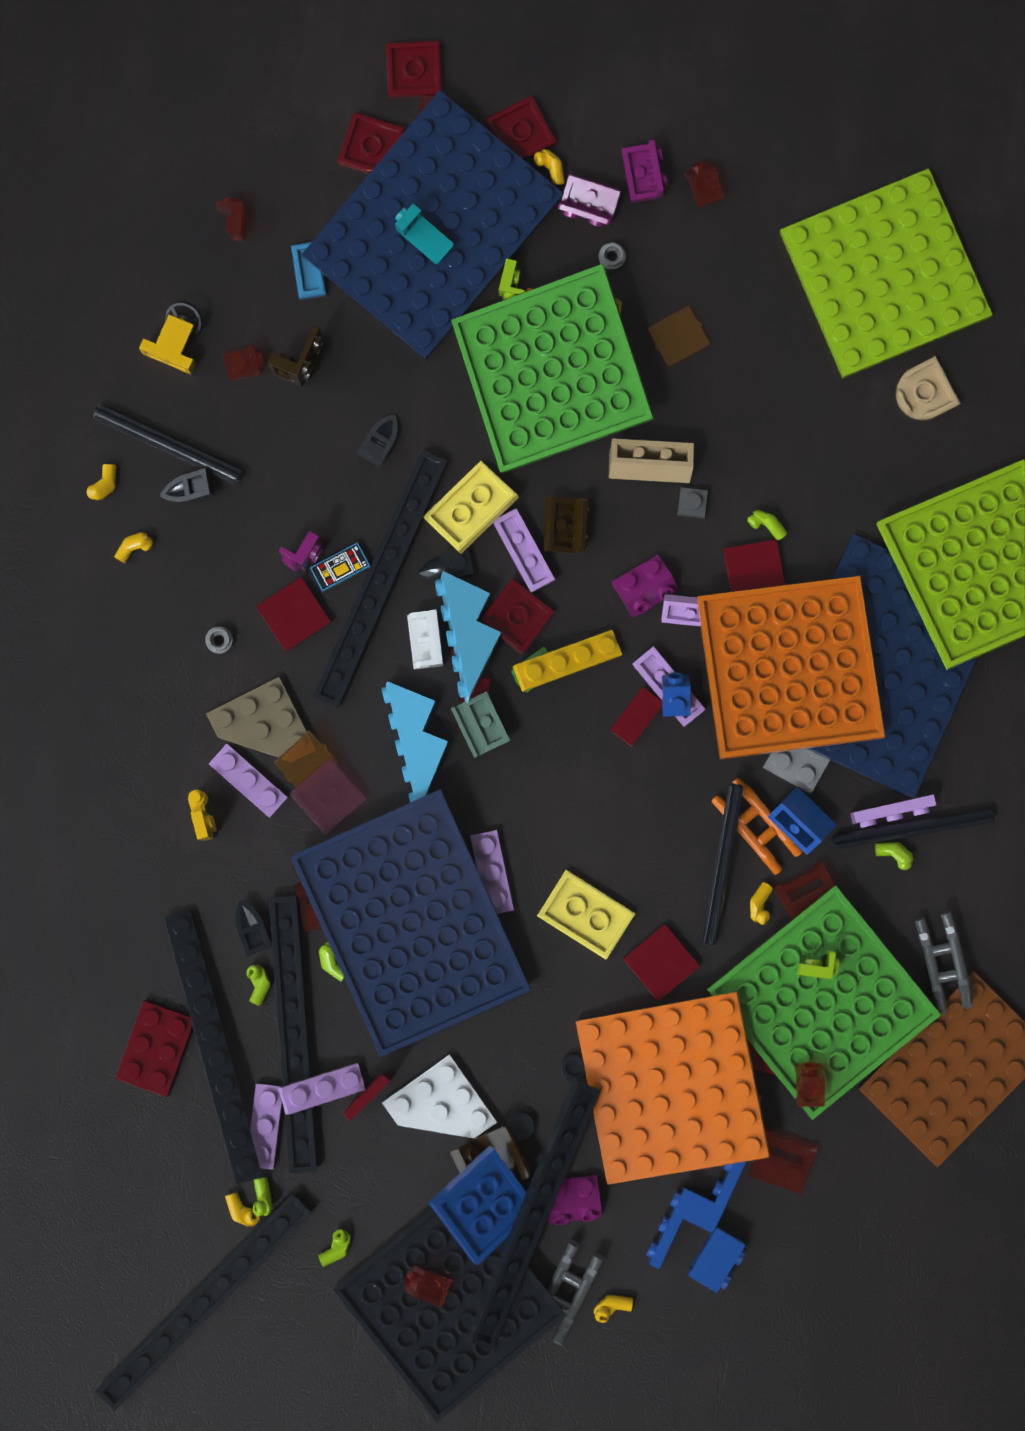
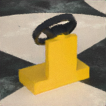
(174, 338)

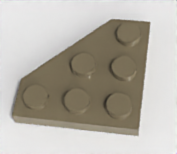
(260, 720)

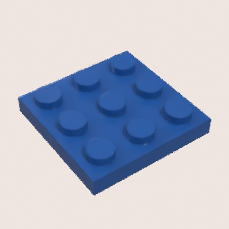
(480, 1205)

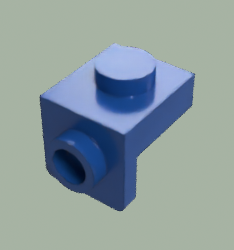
(675, 694)

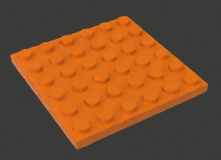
(790, 667)
(673, 1088)

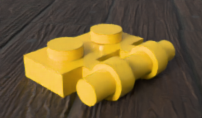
(203, 823)

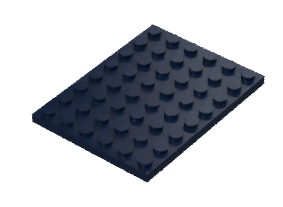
(467, 190)
(910, 677)
(410, 922)

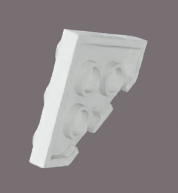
(441, 1103)

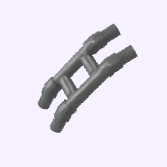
(930, 953)
(583, 1285)

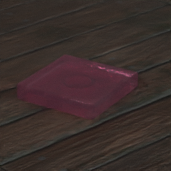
(327, 796)

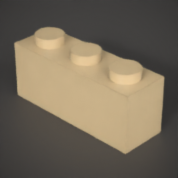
(651, 460)

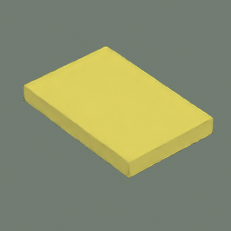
(471, 507)
(586, 914)

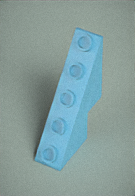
(470, 639)
(421, 750)

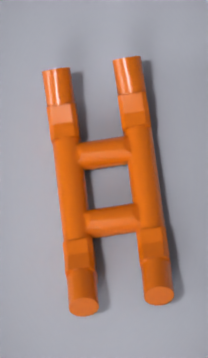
(757, 843)

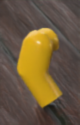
(551, 162)
(104, 486)
(132, 543)
(757, 902)
(240, 1213)
(609, 1305)

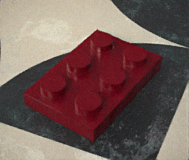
(155, 1049)

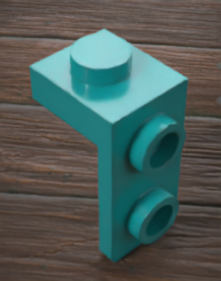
(422, 234)

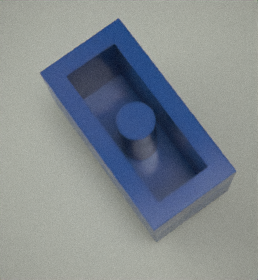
(802, 820)
(716, 1259)

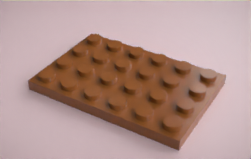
(952, 1072)

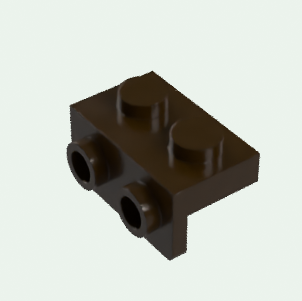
(565, 525)

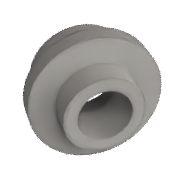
(612, 248)
(210, 640)

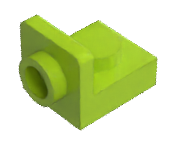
(510, 277)
(814, 969)

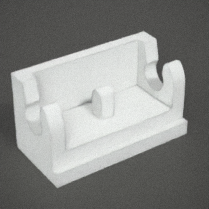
(425, 639)

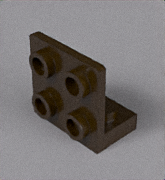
(284, 366)
(505, 1145)

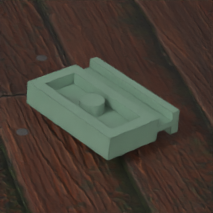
(480, 724)

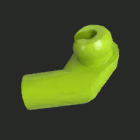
(770, 521)
(897, 851)
(329, 963)
(261, 983)
(263, 1205)
(338, 1249)

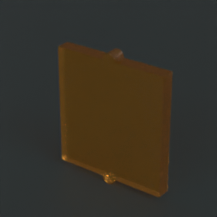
(678, 336)
(303, 758)

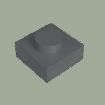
(692, 503)

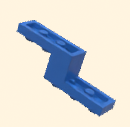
(695, 1209)

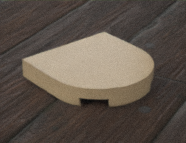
(925, 391)

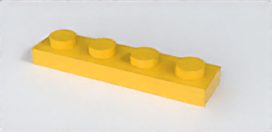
(567, 660)

